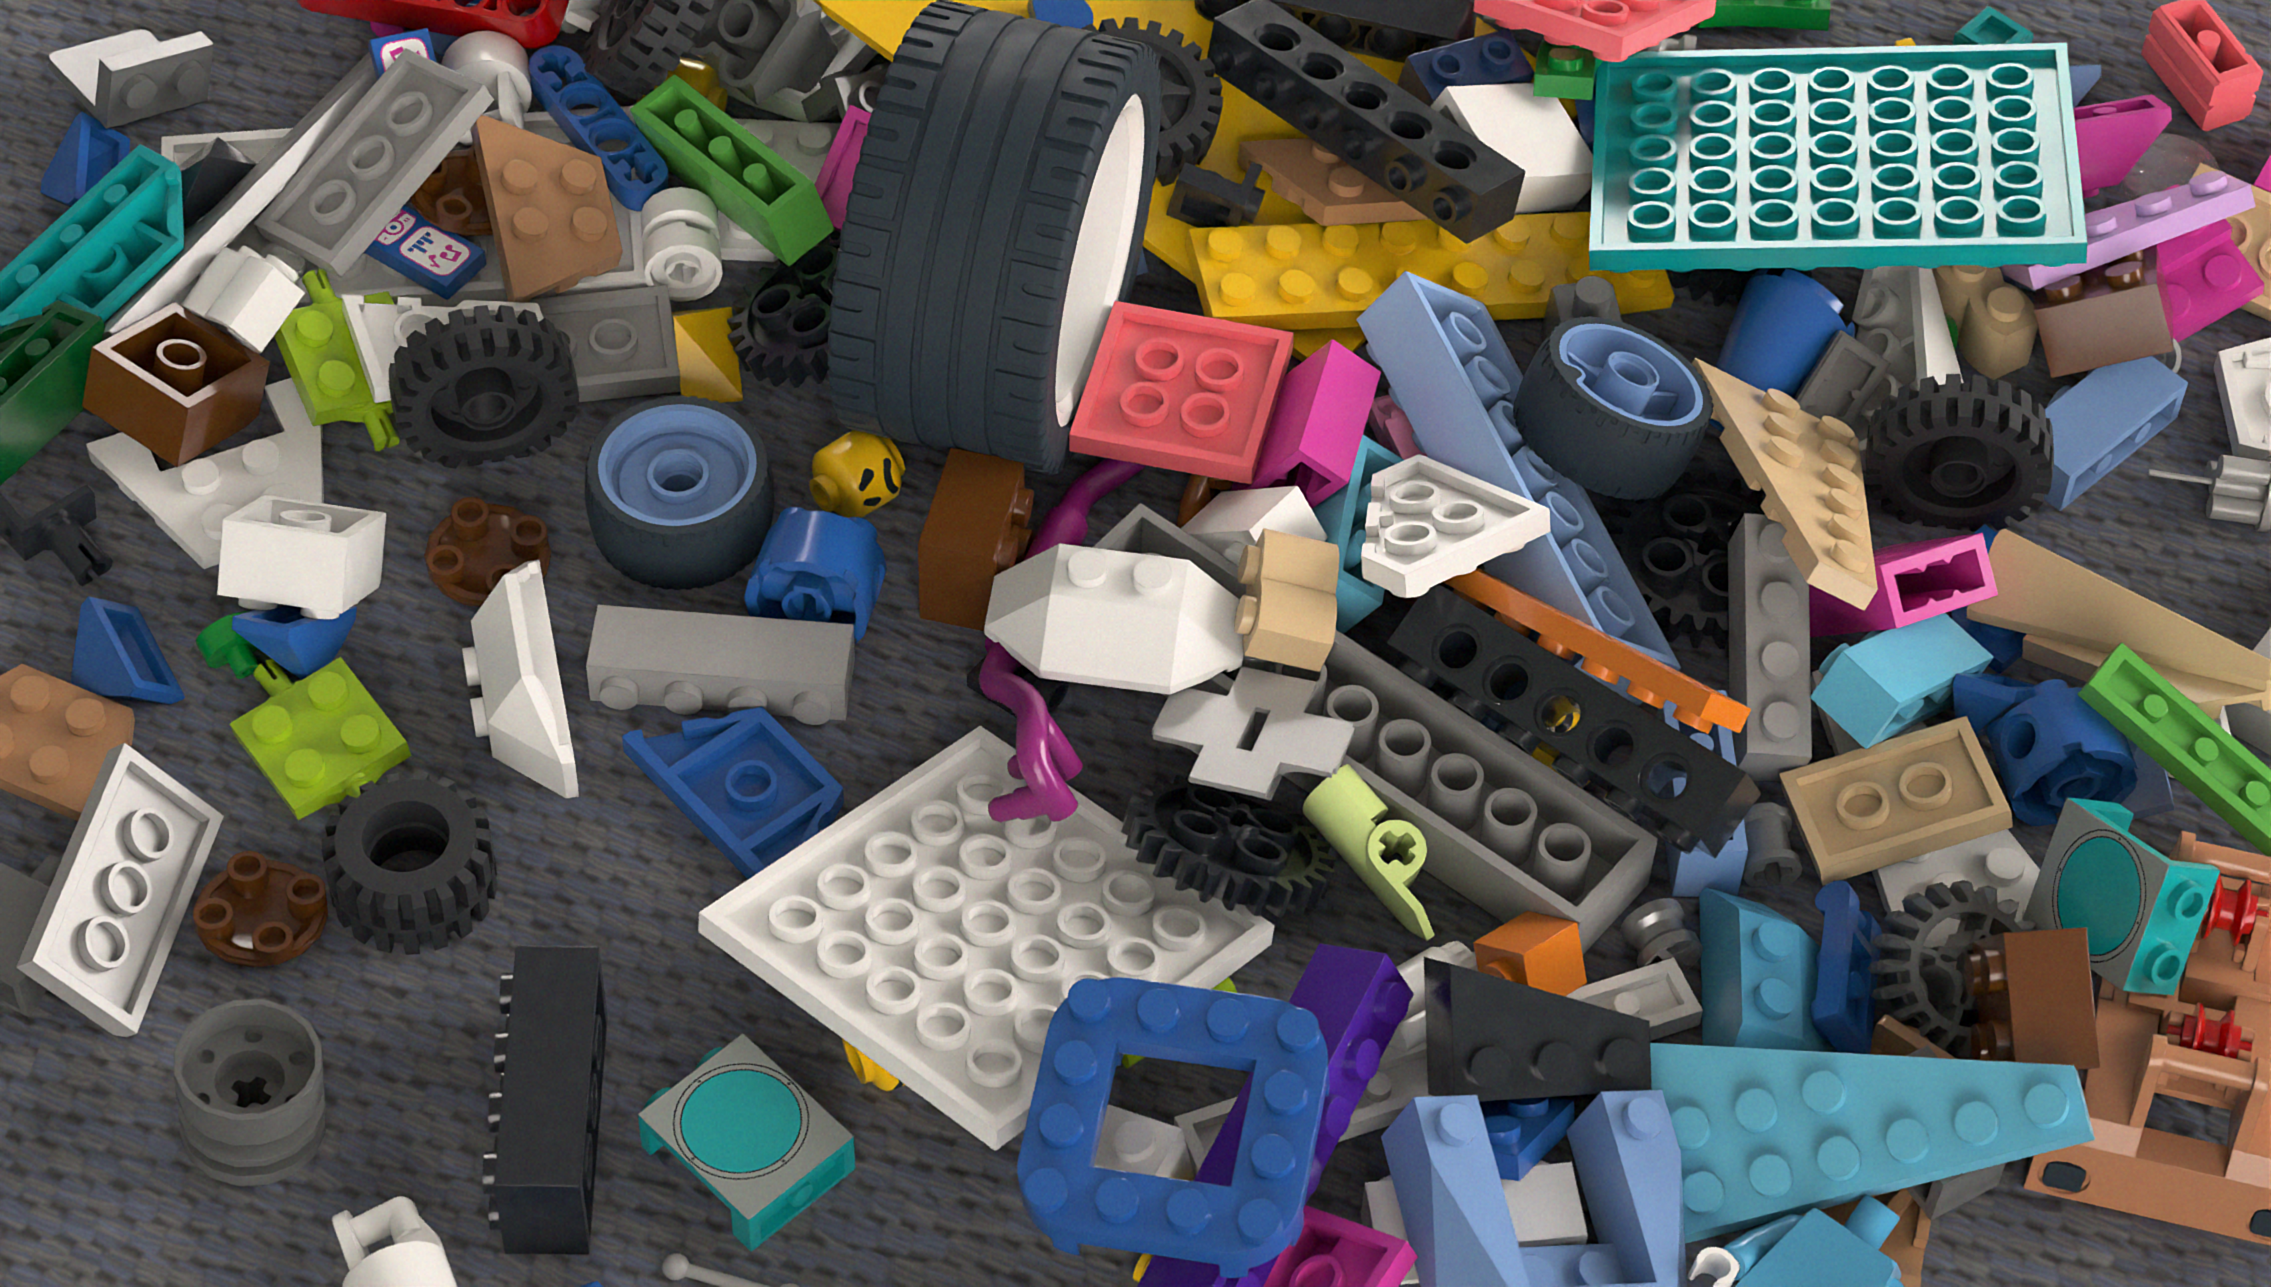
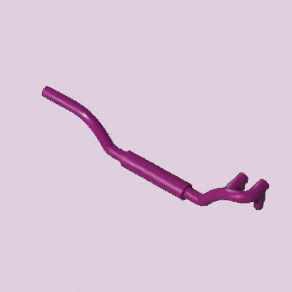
(1042, 749)

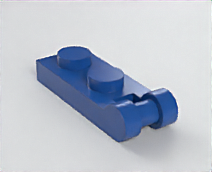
(1844, 984)

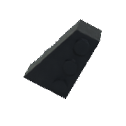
(1525, 1041)

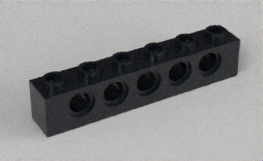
(1365, 119)
(1715, 790)

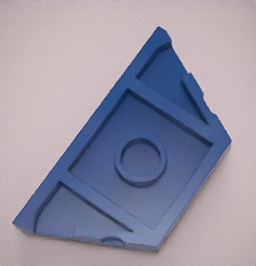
(741, 784)

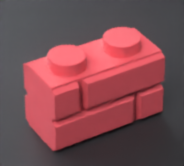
(2202, 63)

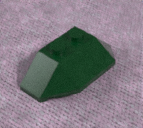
(42, 378)

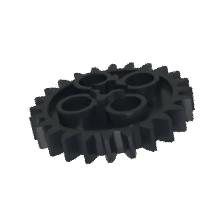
(779, 327)
(1680, 553)
(1228, 846)

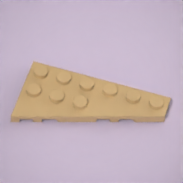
(1808, 479)

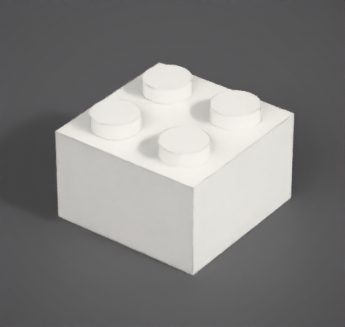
(301, 555)

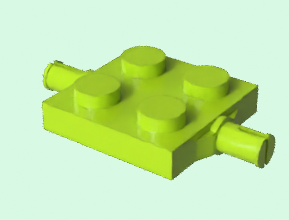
(326, 363)
(318, 736)

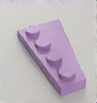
(2146, 222)

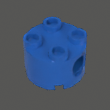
(818, 570)
(2059, 750)

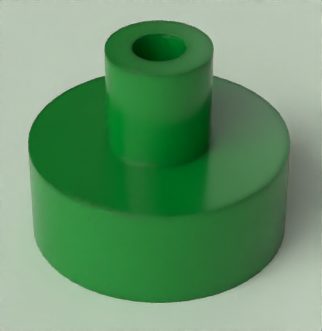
(223, 646)

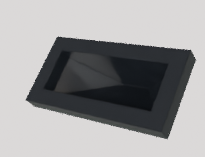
(210, 177)

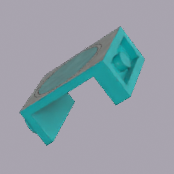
(2127, 894)
(749, 1138)

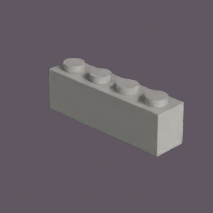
(1768, 650)
(720, 663)

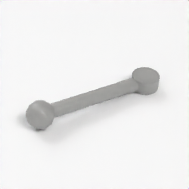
(677, 1267)

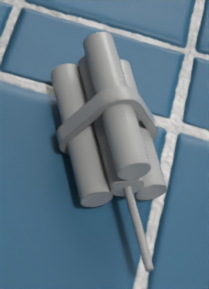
(2236, 488)

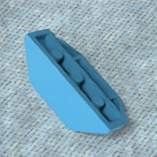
(1756, 977)

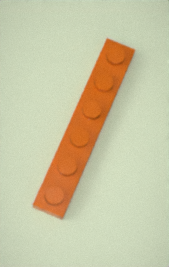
(1604, 655)

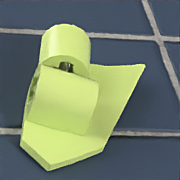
(1347, 817)

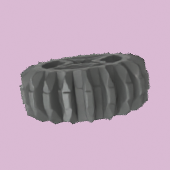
(1909, 959)

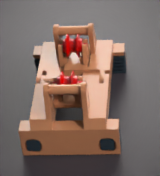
(2195, 1046)

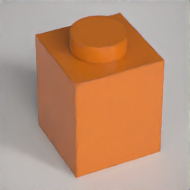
(1534, 952)

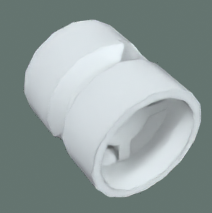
(681, 243)

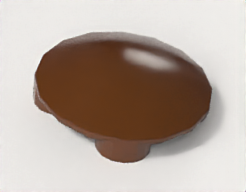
(455, 196)
(481, 545)
(260, 911)

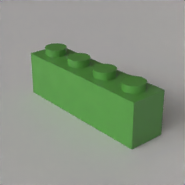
(733, 169)

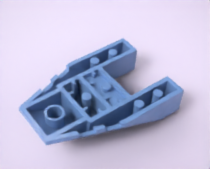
(1463, 1222)

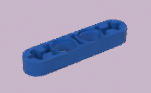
(591, 130)

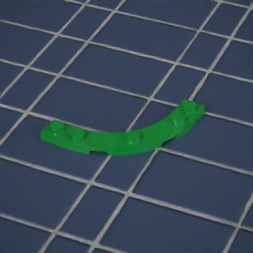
(1572, 69)

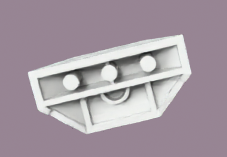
(1115, 619)
(521, 682)

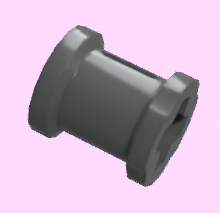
(1769, 849)

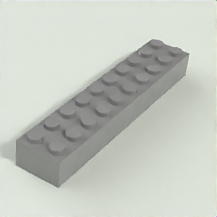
(1489, 812)

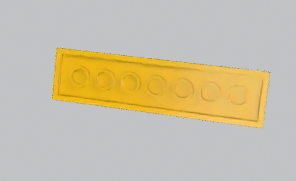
(1334, 272)

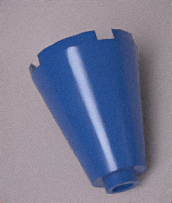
(1779, 331)

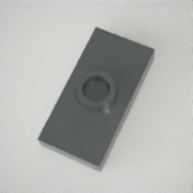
(1841, 379)

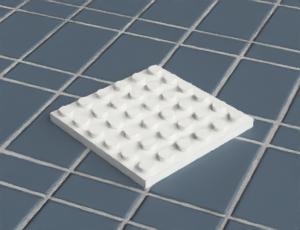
(959, 934)

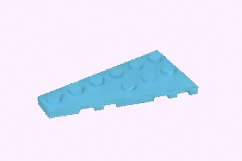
(1824, 1128)

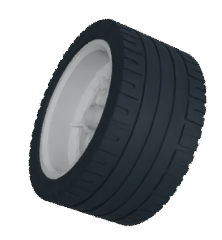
(991, 231)

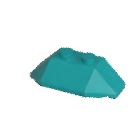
(102, 243)

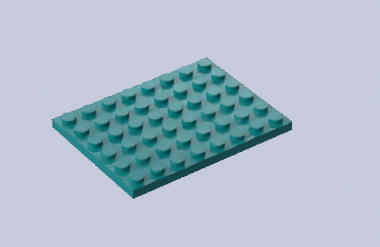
(1836, 159)

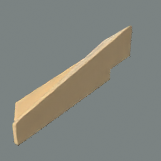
(2081, 617)

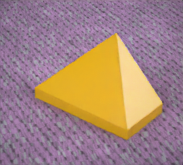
(706, 356)

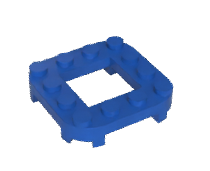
(1156, 1213)

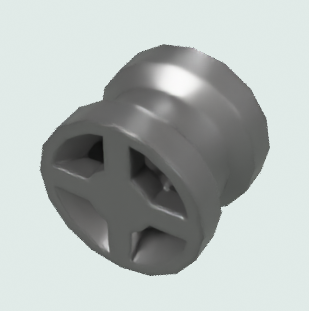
(1660, 934)

